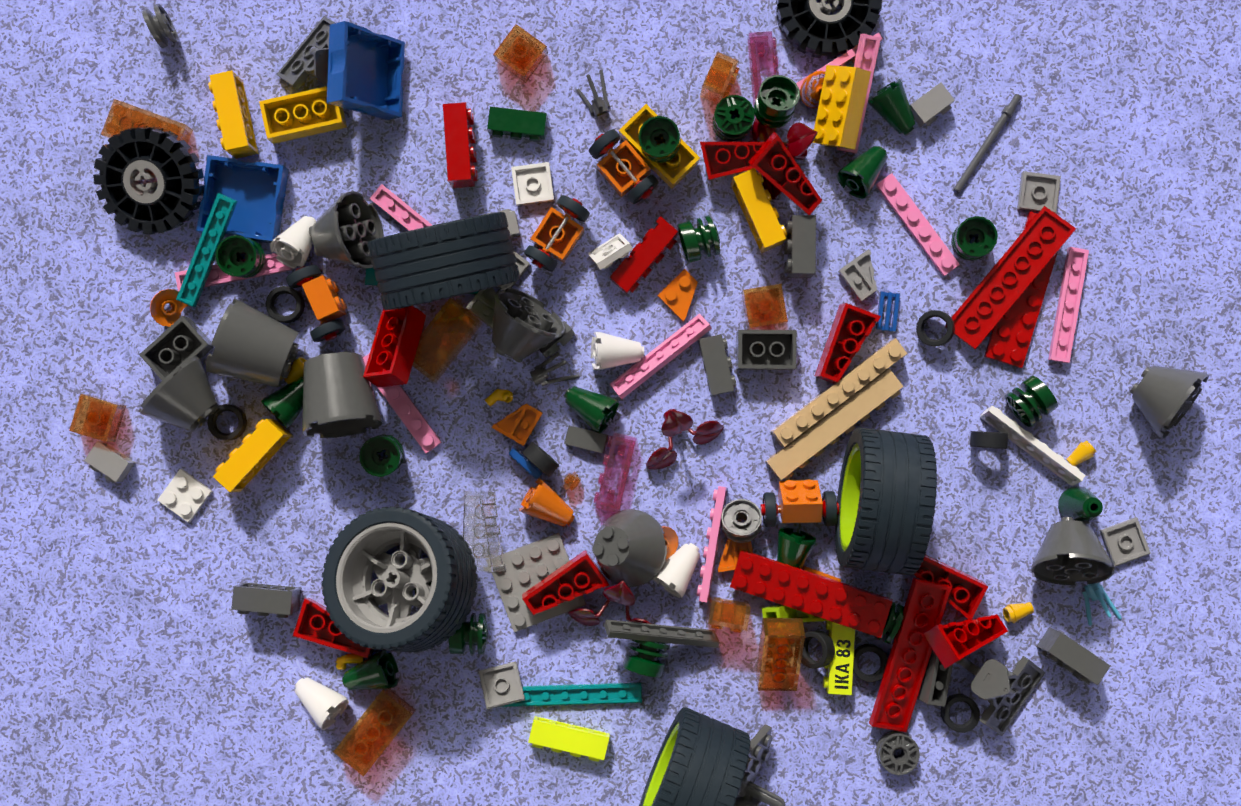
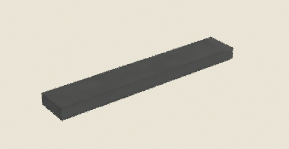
(661, 633)

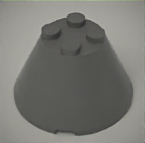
(346, 230)
(522, 324)
(1165, 395)
(182, 398)
(630, 547)
(1072, 555)

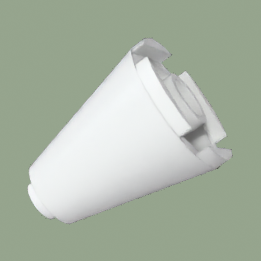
(294, 243)
(614, 351)
(678, 570)
(320, 701)

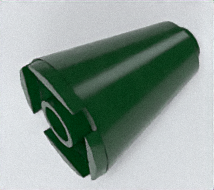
(894, 107)
(863, 172)
(286, 402)
(592, 407)
(1079, 504)
(794, 547)
(373, 673)

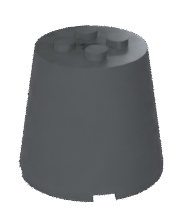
(252, 346)
(337, 397)

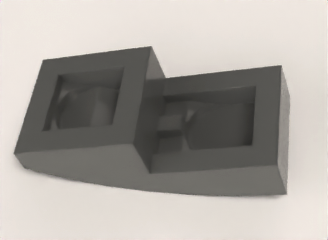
(586, 439)

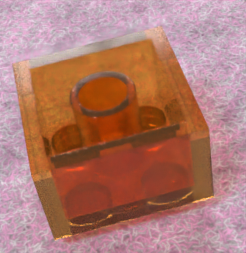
(520, 53)
(718, 80)
(764, 306)
(97, 418)
(728, 614)

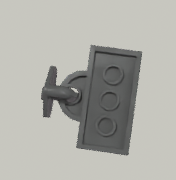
(309, 58)
(1003, 689)
(750, 793)

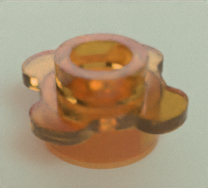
(571, 481)

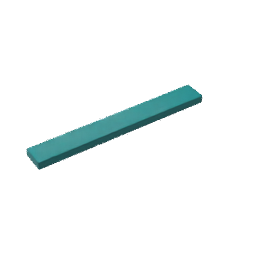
(580, 694)

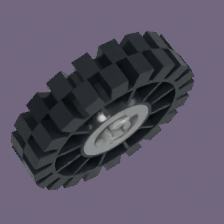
(825, 34)
(148, 155)

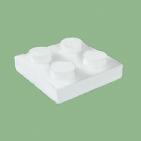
(532, 183)
(610, 251)
(185, 495)

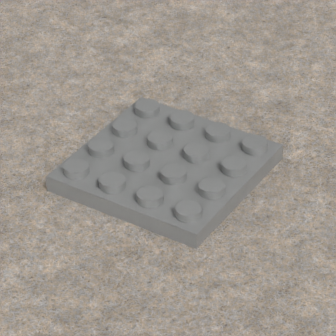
(525, 569)

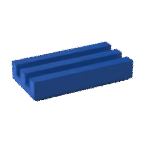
(889, 295)
(520, 459)

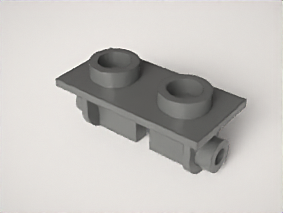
(552, 347)

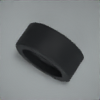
(270, 300)
(930, 314)
(242, 422)
(989, 439)
(540, 459)
(828, 650)
(883, 658)
(971, 723)

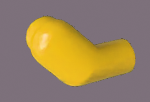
(348, 658)

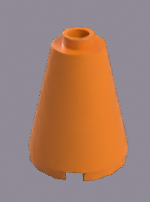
(546, 505)

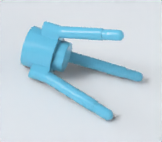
(1096, 592)

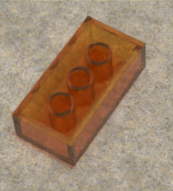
(126, 116)
(444, 339)
(780, 654)
(374, 731)

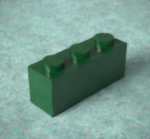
(517, 124)

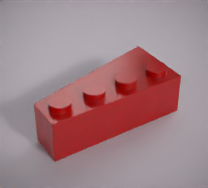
(728, 157)
(781, 169)
(644, 256)
(844, 341)
(565, 584)
(965, 589)
(318, 627)
(960, 639)

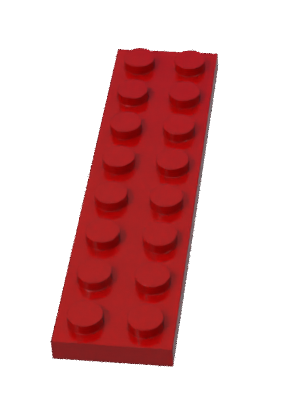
(1011, 277)
(1014, 331)
(811, 593)
(909, 656)

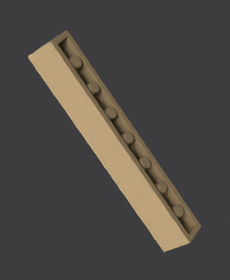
(838, 392)
(834, 424)

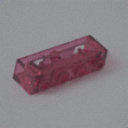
(761, 41)
(604, 478)

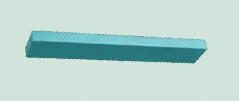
(206, 250)

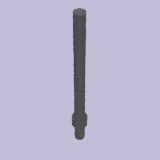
(1007, 112)

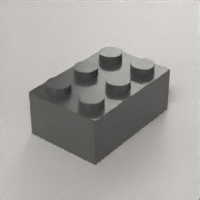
(800, 246)
(175, 347)
(766, 349)
(266, 599)
(1072, 657)

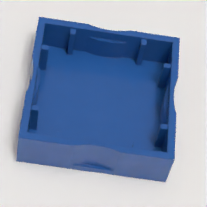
(365, 71)
(259, 193)

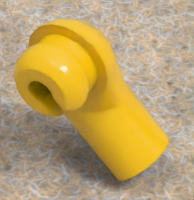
(499, 395)

